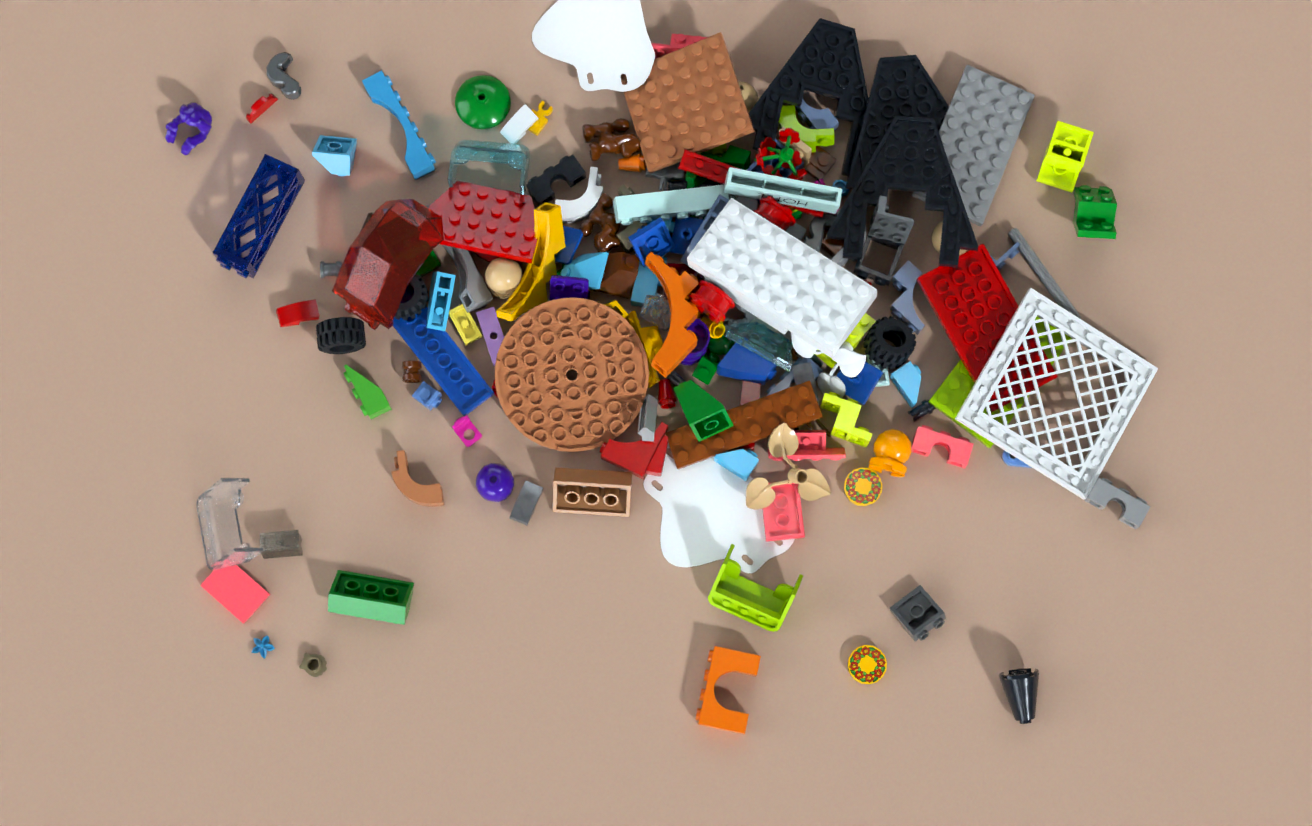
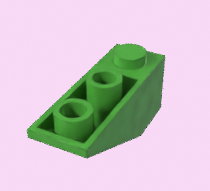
(371, 396)

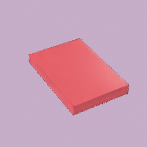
(784, 515)
(235, 591)

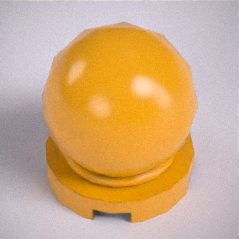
(891, 451)

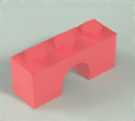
(958, 448)

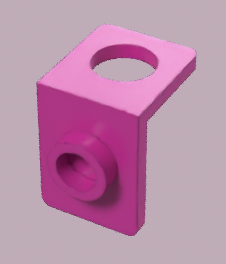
(463, 424)

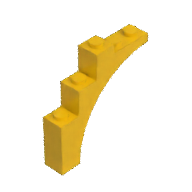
(532, 286)

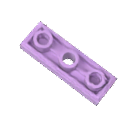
(491, 326)

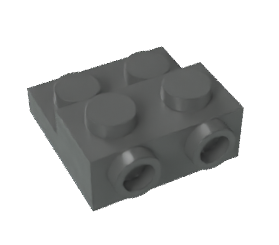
(918, 613)

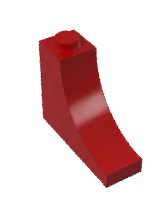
(634, 455)

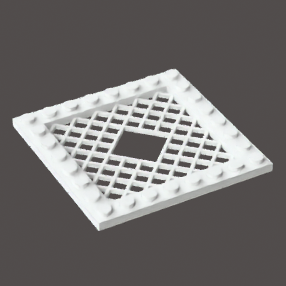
(1141, 373)

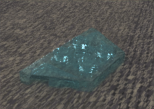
(763, 342)

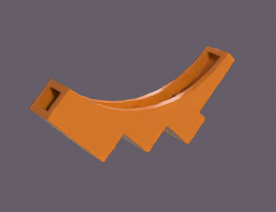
(682, 314)

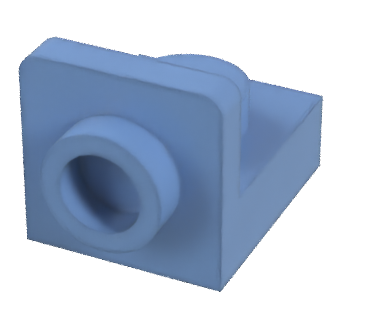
(427, 396)

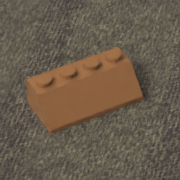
(592, 492)

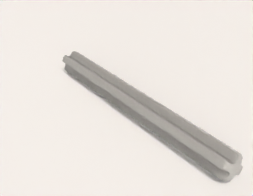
(1042, 272)

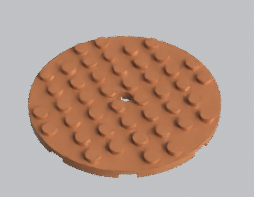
(608, 381)

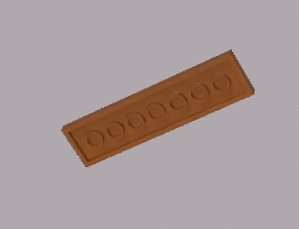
(751, 423)

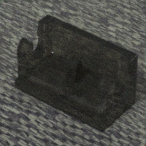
(281, 544)

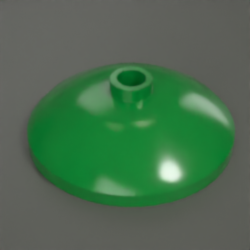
(486, 112)

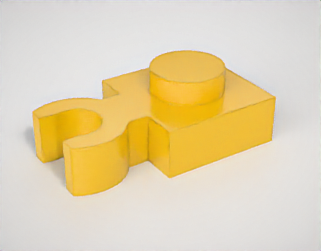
(537, 127)

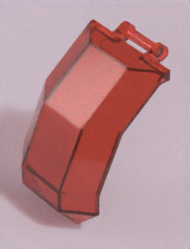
(387, 259)

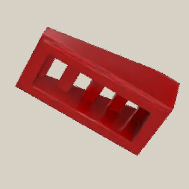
(656, 463)

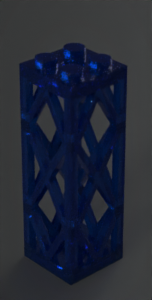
(289, 183)

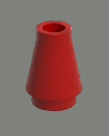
(666, 396)

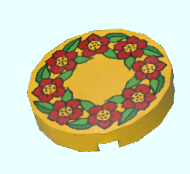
(863, 486)
(867, 664)

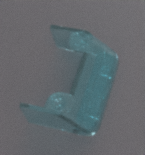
(513, 154)

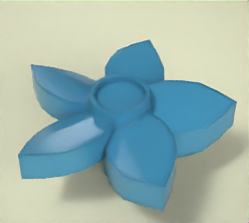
(262, 646)

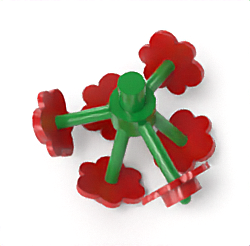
(786, 156)

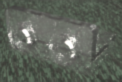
(656, 311)

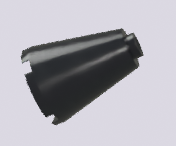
(1021, 692)

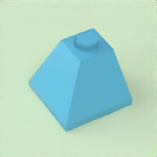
(336, 154)
(587, 266)

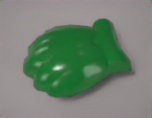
(720, 345)

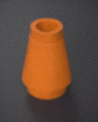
(633, 163)

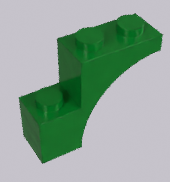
(734, 156)

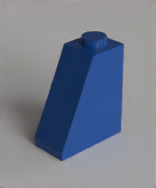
(746, 365)

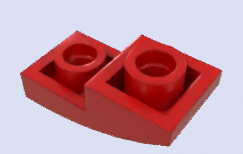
(297, 312)

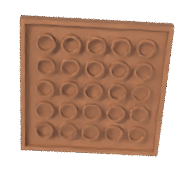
(688, 103)

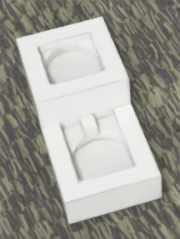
(518, 124)

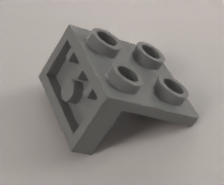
(888, 225)

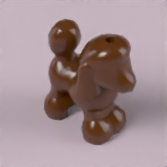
(608, 142)
(606, 238)

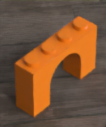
(723, 662)

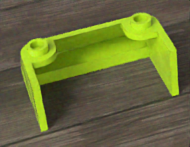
(749, 599)

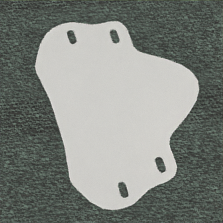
(599, 40)
(706, 514)

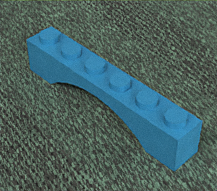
(381, 93)

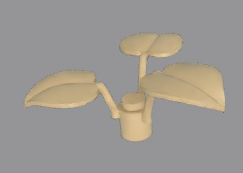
(811, 482)

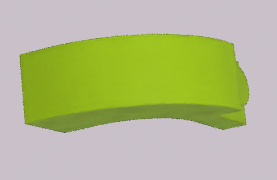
(811, 137)

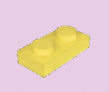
(465, 324)

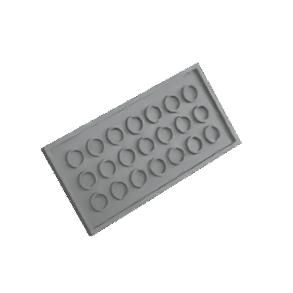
(981, 136)

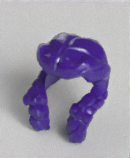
(193, 115)

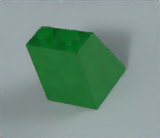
(702, 410)

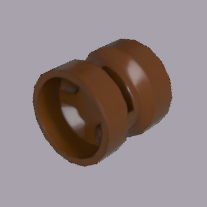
(411, 372)

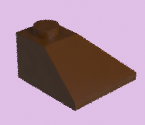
(619, 274)

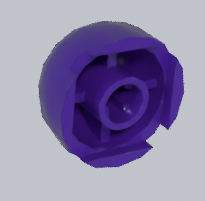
(495, 482)

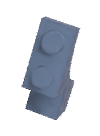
(903, 307)

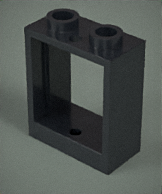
(878, 277)

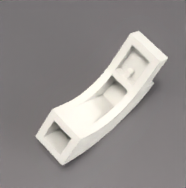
(580, 209)

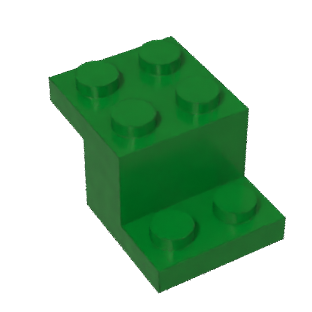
(1094, 212)

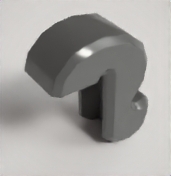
(279, 79)
(817, 229)

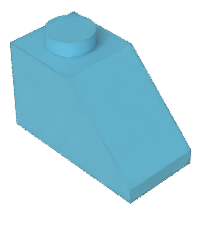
(907, 381)
(738, 462)

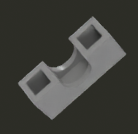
(1133, 508)

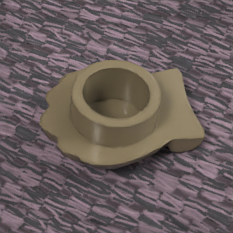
(313, 664)

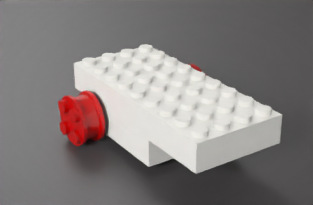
(776, 277)

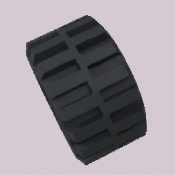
(416, 303)
(340, 335)
(881, 351)

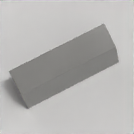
(647, 418)

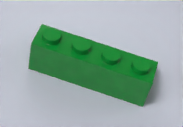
(370, 597)

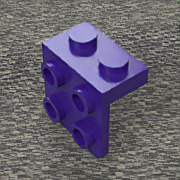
(569, 287)

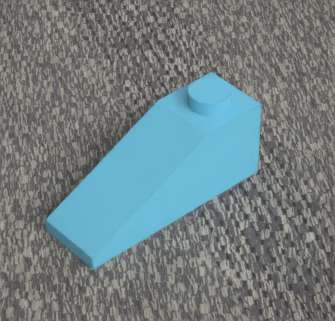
(439, 300)

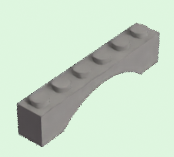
(473, 289)

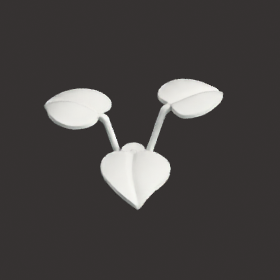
(848, 360)

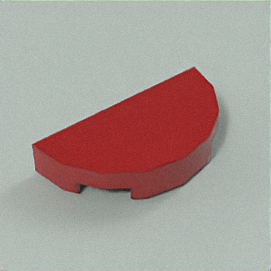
(260, 107)

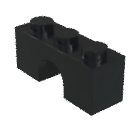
(567, 170)

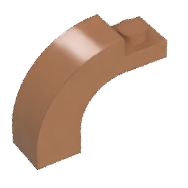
(420, 494)

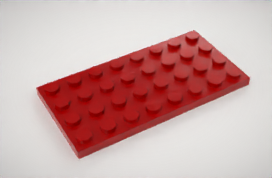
(975, 312)

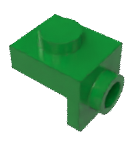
(706, 368)

